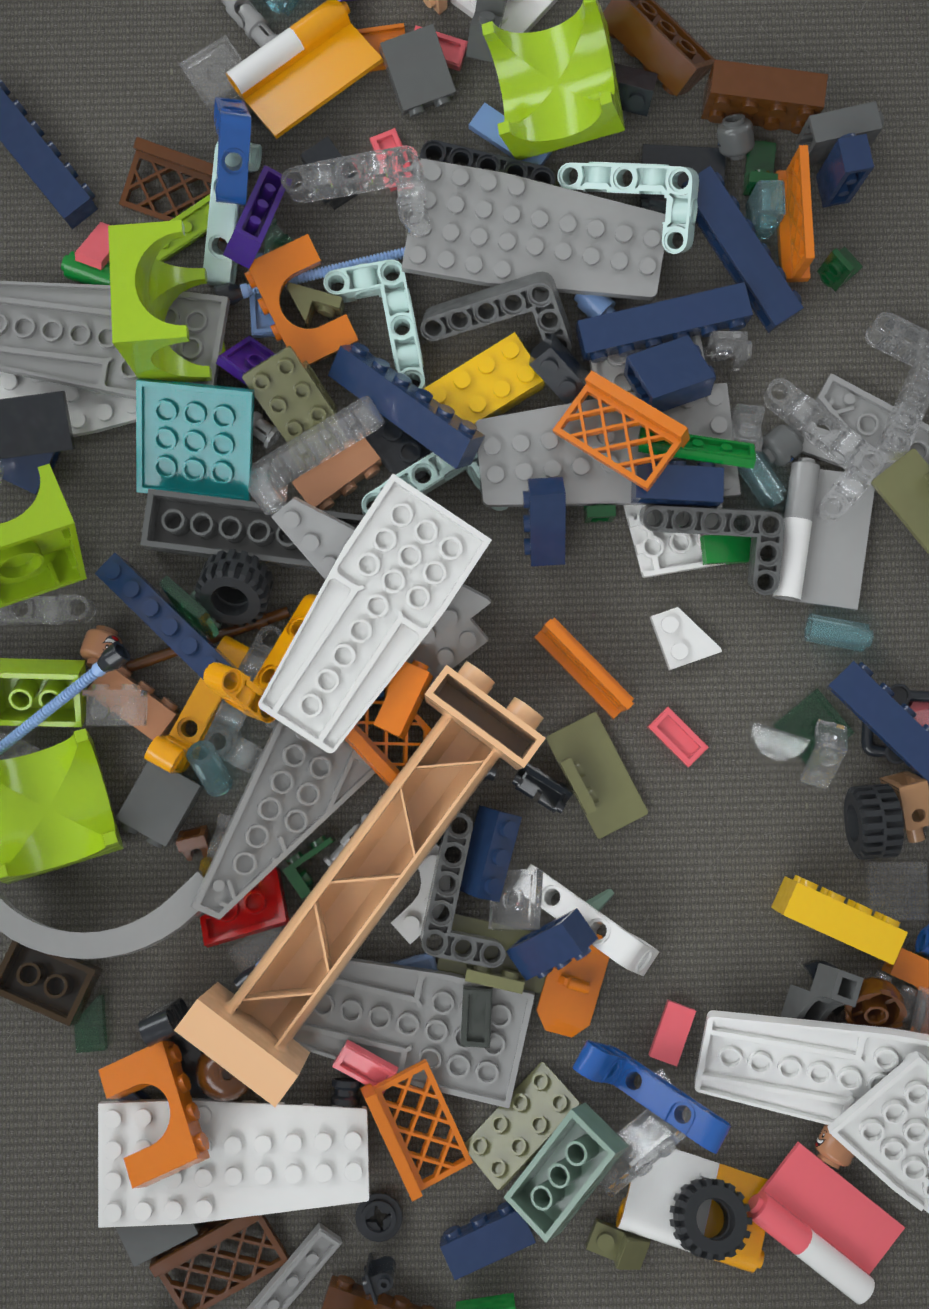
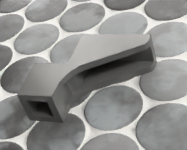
(485, 12)
(829, 990)

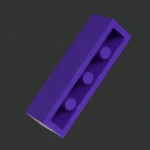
(255, 218)

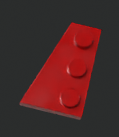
(256, 912)

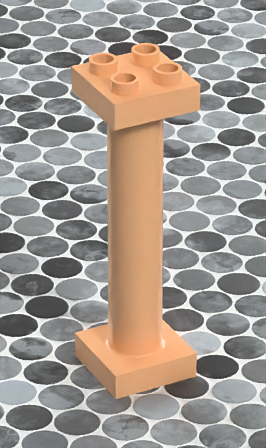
(256, 1026)

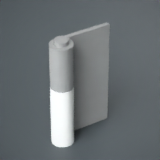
(821, 559)

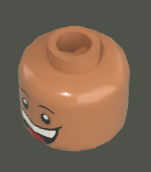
(96, 641)
(831, 1150)

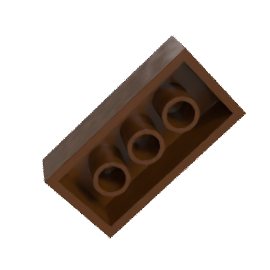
(764, 94)

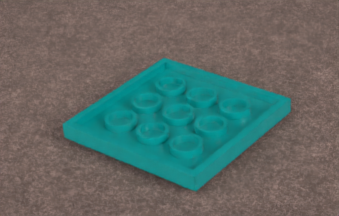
(194, 438)

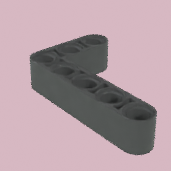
(502, 309)
(724, 526)
(449, 898)

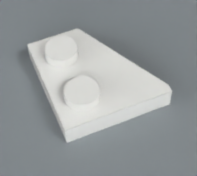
(681, 638)

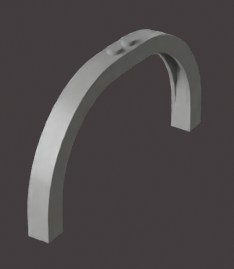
(124, 940)

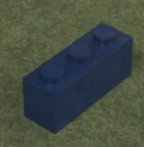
(844, 169)
(681, 485)
(545, 521)
(489, 853)
(552, 945)
(485, 1240)

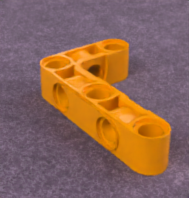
(238, 688)
(171, 750)

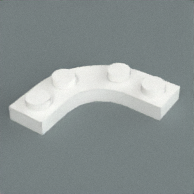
(411, 919)

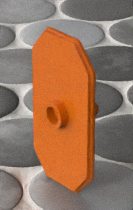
(572, 994)

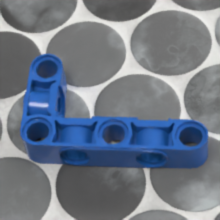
(234, 134)
(612, 1066)

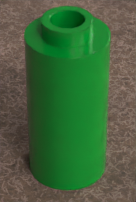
(84, 273)

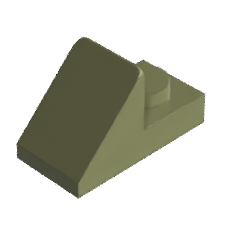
(309, 300)
(621, 1246)

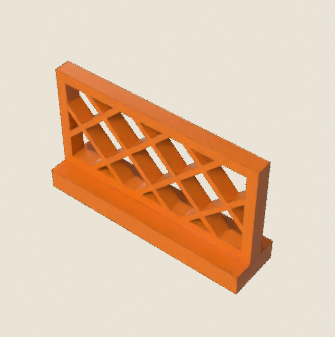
(796, 229)
(634, 409)
(584, 668)
(373, 756)
(391, 1131)

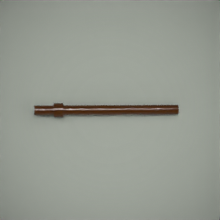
(168, 653)

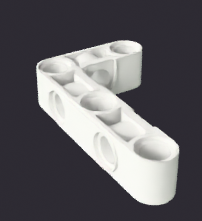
(617, 944)

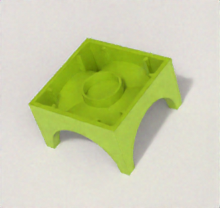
(556, 83)
(142, 296)
(39, 546)
(54, 810)

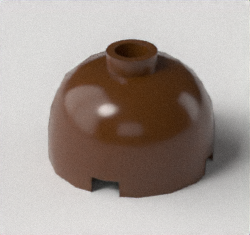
(877, 1005)
(217, 1081)

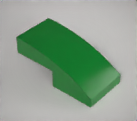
(725, 549)

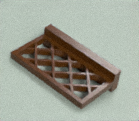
(171, 161)
(210, 1235)

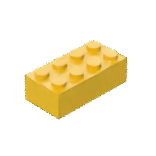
(489, 382)
(845, 922)

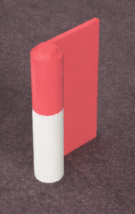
(825, 1222)

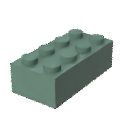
(565, 1171)

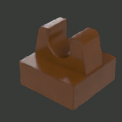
(192, 839)

